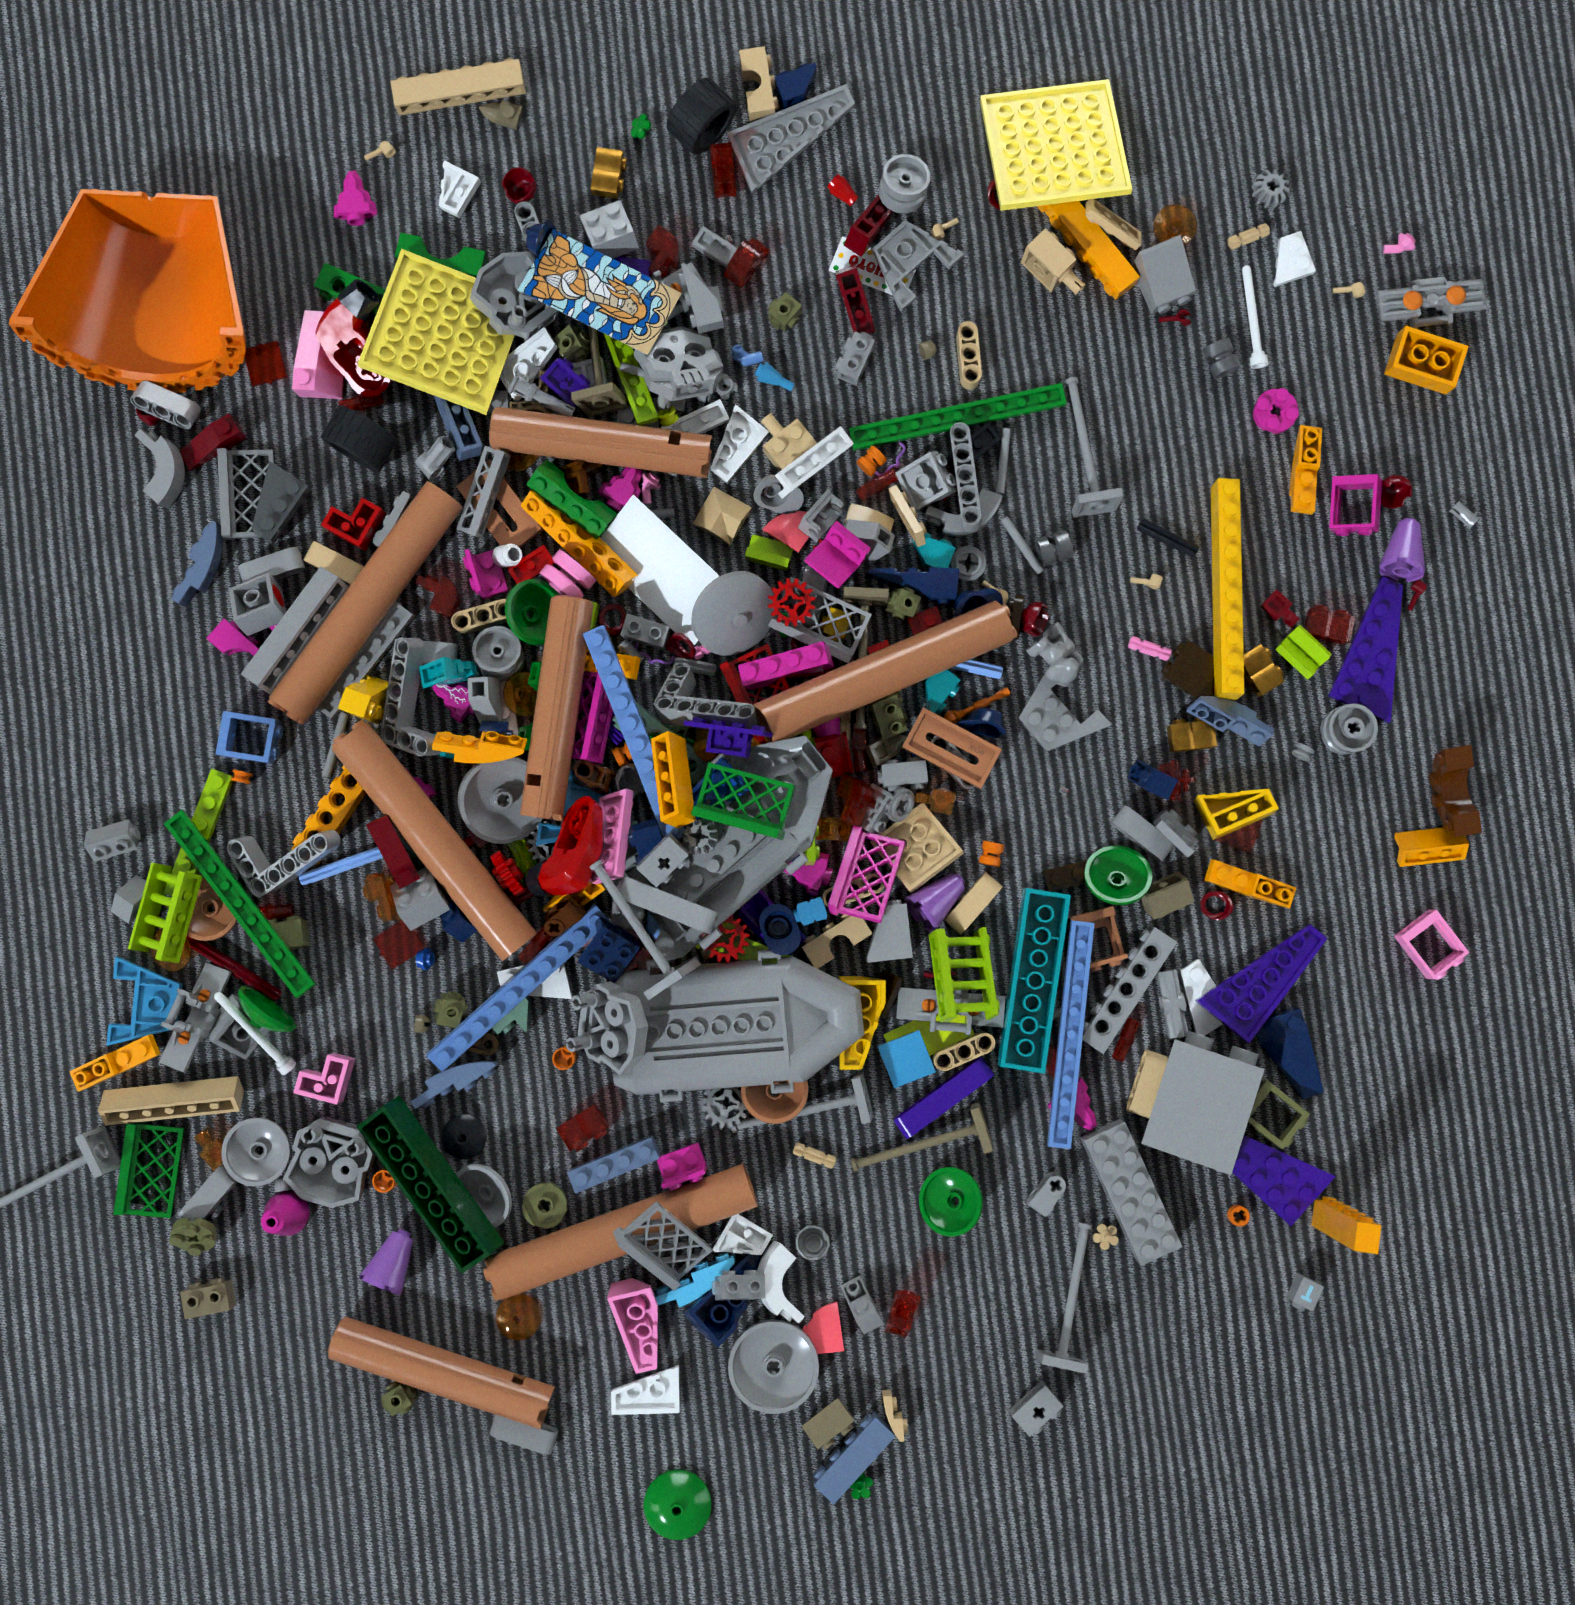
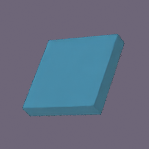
(906, 1059)

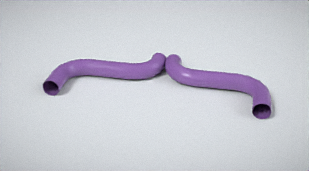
(897, 460)
(656, 659)

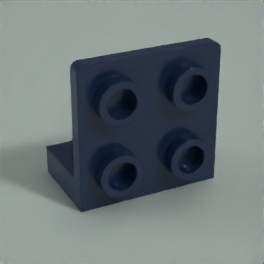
(609, 950)

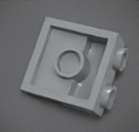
(926, 480)
(1181, 836)

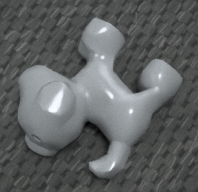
(1055, 649)

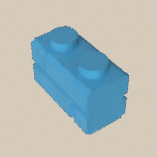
(811, 911)

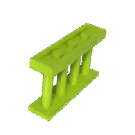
(178, 915)
(946, 985)

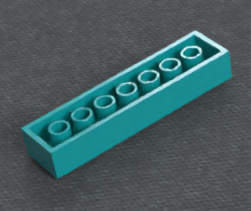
(1033, 980)

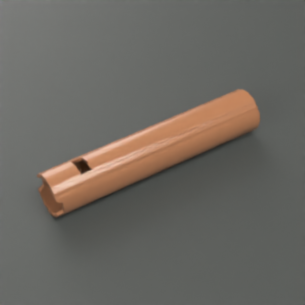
(600, 442)
(556, 708)
(440, 1372)

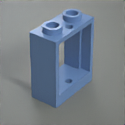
(228, 731)

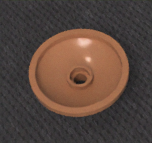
(208, 925)
(774, 1108)

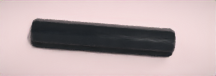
(1167, 537)

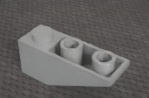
(704, 304)

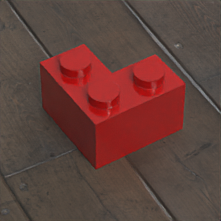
(358, 527)

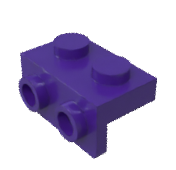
(564, 380)

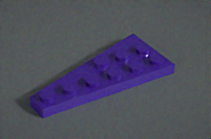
(1370, 662)
(1255, 991)
(1279, 1179)

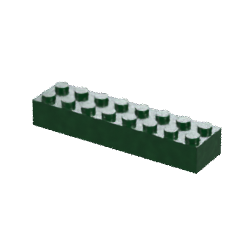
(430, 1184)

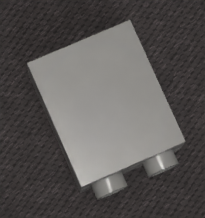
(1204, 1103)

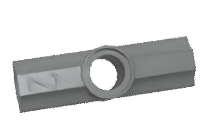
(1172, 1003)

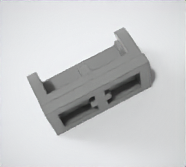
(821, 516)

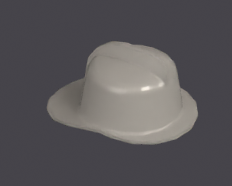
(767, 496)

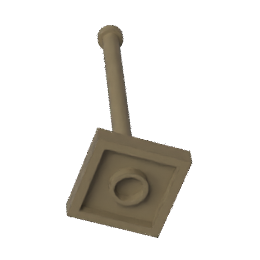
(601, 397)
(864, 599)
(978, 1128)

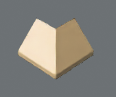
(722, 516)

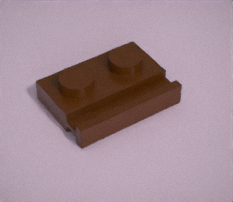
(576, 477)

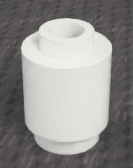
(507, 555)

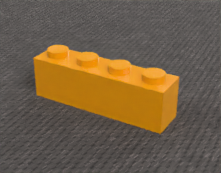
(672, 779)

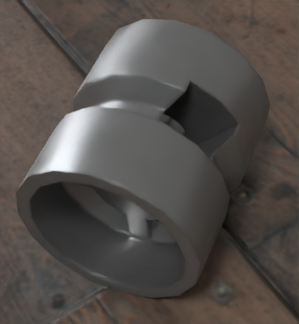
(1221, 357)
(1054, 548)

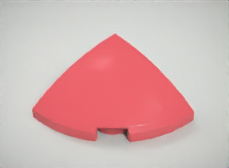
(785, 530)
(825, 1329)

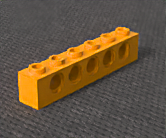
(589, 552)
(327, 804)

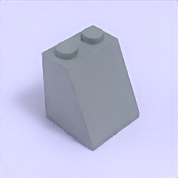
(1164, 275)
(891, 936)

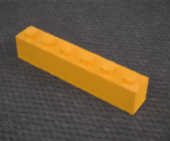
(1092, 247)
(1346, 1225)

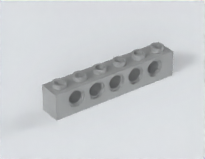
(1150, 966)

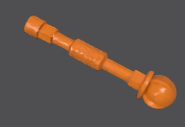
(954, 716)

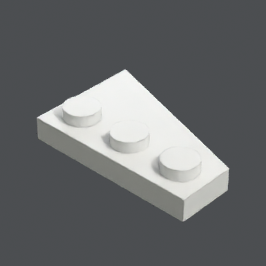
(528, 359)
(739, 442)
(1196, 983)
(554, 986)
(648, 1395)

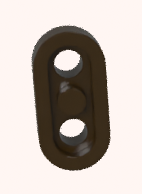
(1017, 606)
(480, 1047)

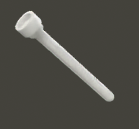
(1258, 357)
(283, 1062)

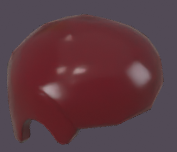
(519, 185)
(1395, 491)
(1034, 619)

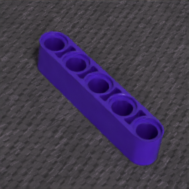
(943, 1097)

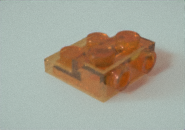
(378, 890)

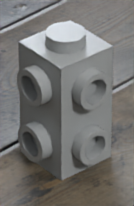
(856, 357)
(903, 774)
(111, 840)
(739, 1287)

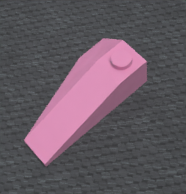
(313, 371)
(637, 1320)

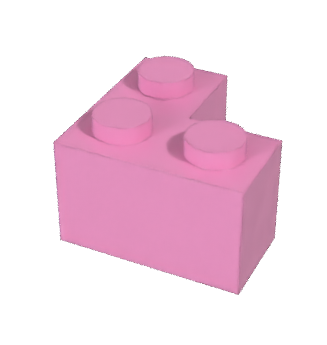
(328, 1085)

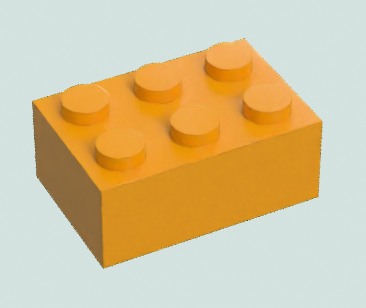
(1426, 360)

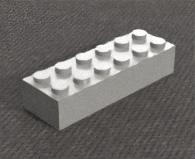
(1131, 1192)

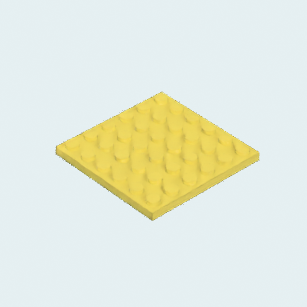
(1055, 145)
(435, 335)

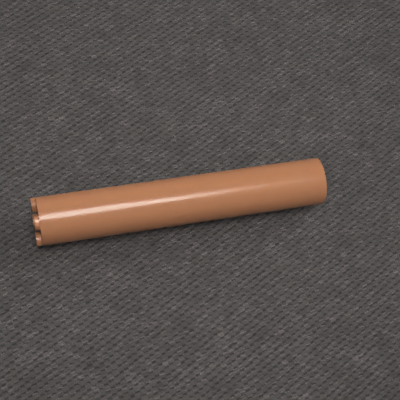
(365, 603)
(885, 671)
(433, 839)
(594, 1242)

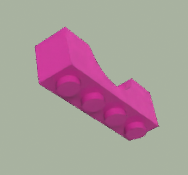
(231, 639)
(800, 660)

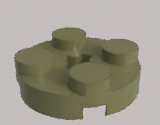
(532, 1201)
(193, 1235)

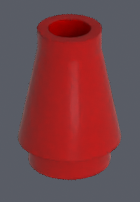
(842, 190)

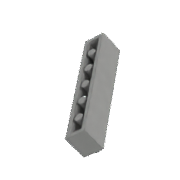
(295, 630)

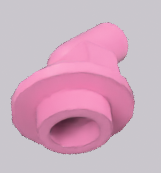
(1405, 243)
(650, 481)

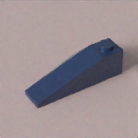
(933, 585)
(1290, 1048)

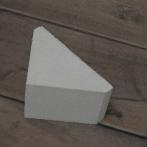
(128, 899)

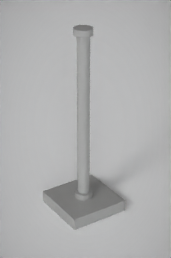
(1096, 501)
(669, 974)
(859, 1098)
(97, 1153)
(1061, 1358)

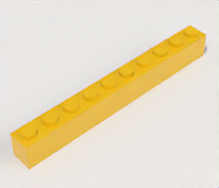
(1227, 589)

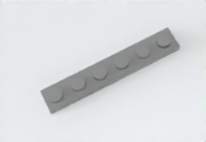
(369, 655)

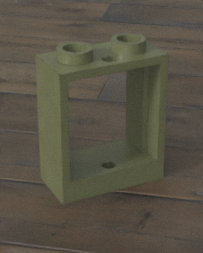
(1297, 1123)

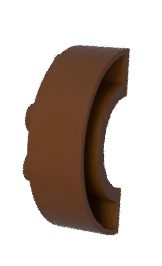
(1451, 791)

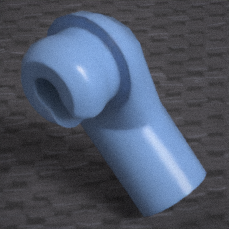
(745, 358)
(652, 927)

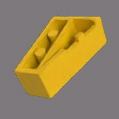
(365, 699)
(1233, 811)

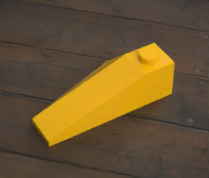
(873, 1002)

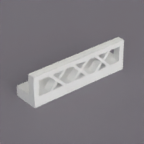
(813, 460)

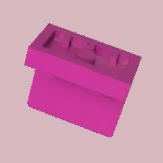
(838, 555)
(487, 577)
(681, 1166)

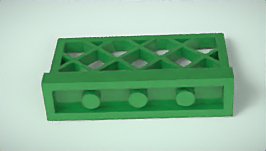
(738, 820)
(129, 1164)

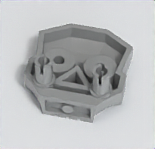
(501, 281)
(681, 366)
(610, 1027)
(325, 1181)

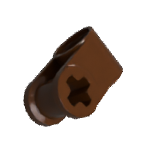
(594, 778)
(563, 915)

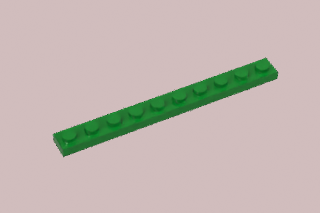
(969, 413)
(240, 904)

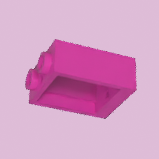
(1355, 482)

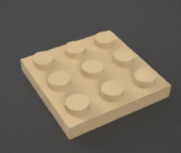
(926, 849)

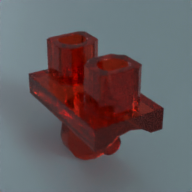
(1173, 770)

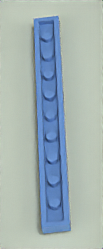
(627, 716)
(515, 990)
(1070, 1034)

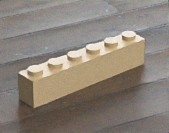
(458, 86)
(171, 1100)

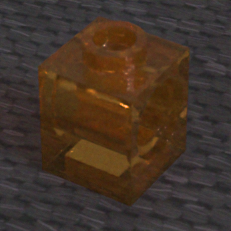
(833, 829)

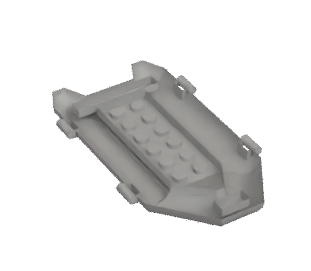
(744, 859)
(740, 1026)

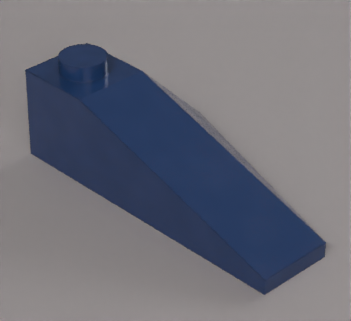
(720, 1317)

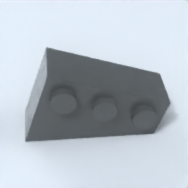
(278, 503)

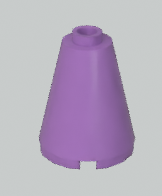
(1404, 553)
(935, 900)
(390, 1263)

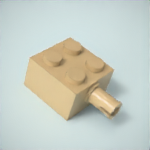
(1051, 262)
(787, 442)

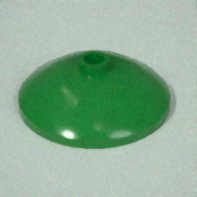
(530, 597)
(1121, 866)
(264, 1011)
(939, 1206)
(680, 1490)

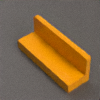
(1429, 847)

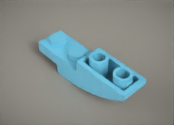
(692, 1289)

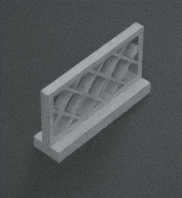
(227, 490)
(810, 637)
(637, 1246)

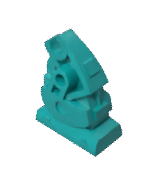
(447, 671)

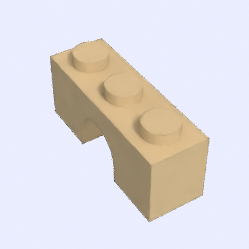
(755, 67)
(818, 947)

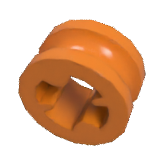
(241, 776)
(1240, 1222)

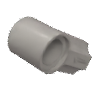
(432, 461)

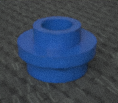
(425, 959)

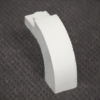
(774, 1265)

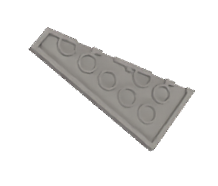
(777, 139)

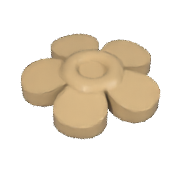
(1105, 1236)

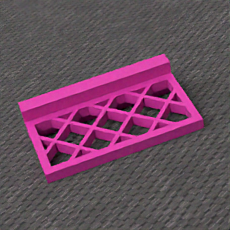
(598, 720)
(850, 865)

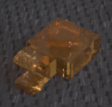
(941, 800)
(212, 1150)

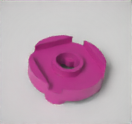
(1280, 399)

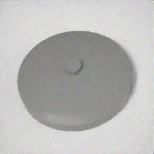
(732, 613)
(492, 801)
(773, 1366)

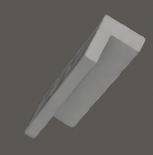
(488, 493)

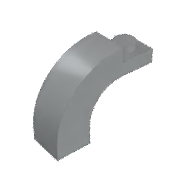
(169, 472)
(952, 523)

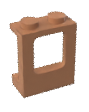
(1104, 918)

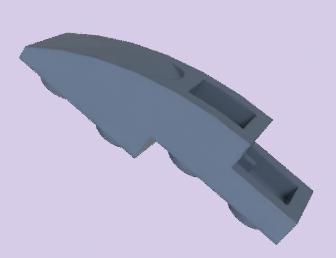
(207, 558)
(1229, 714)
(460, 1076)

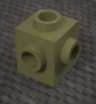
(784, 312)
(573, 344)
(897, 606)
(450, 1009)
(403, 1392)

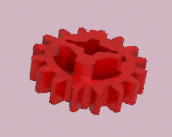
(790, 591)
(507, 873)
(730, 947)

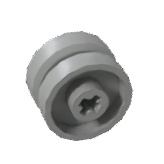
(904, 183)
(498, 653)
(1348, 729)

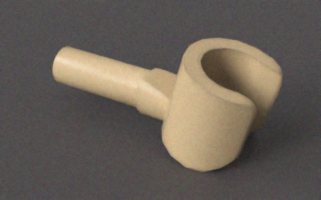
(385, 148)
(937, 231)
(1357, 289)
(1154, 582)
(1004, 593)

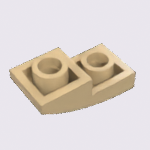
(863, 513)
(895, 1419)

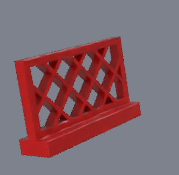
(735, 683)

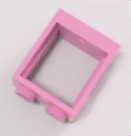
(1420, 924)

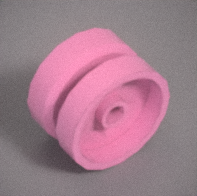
(570, 573)

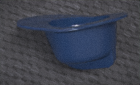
(538, 235)
(971, 600)
(985, 723)
(779, 929)

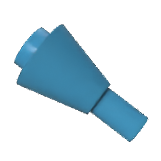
(769, 375)

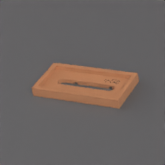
(527, 526)
(932, 723)

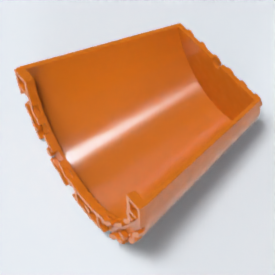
(137, 292)

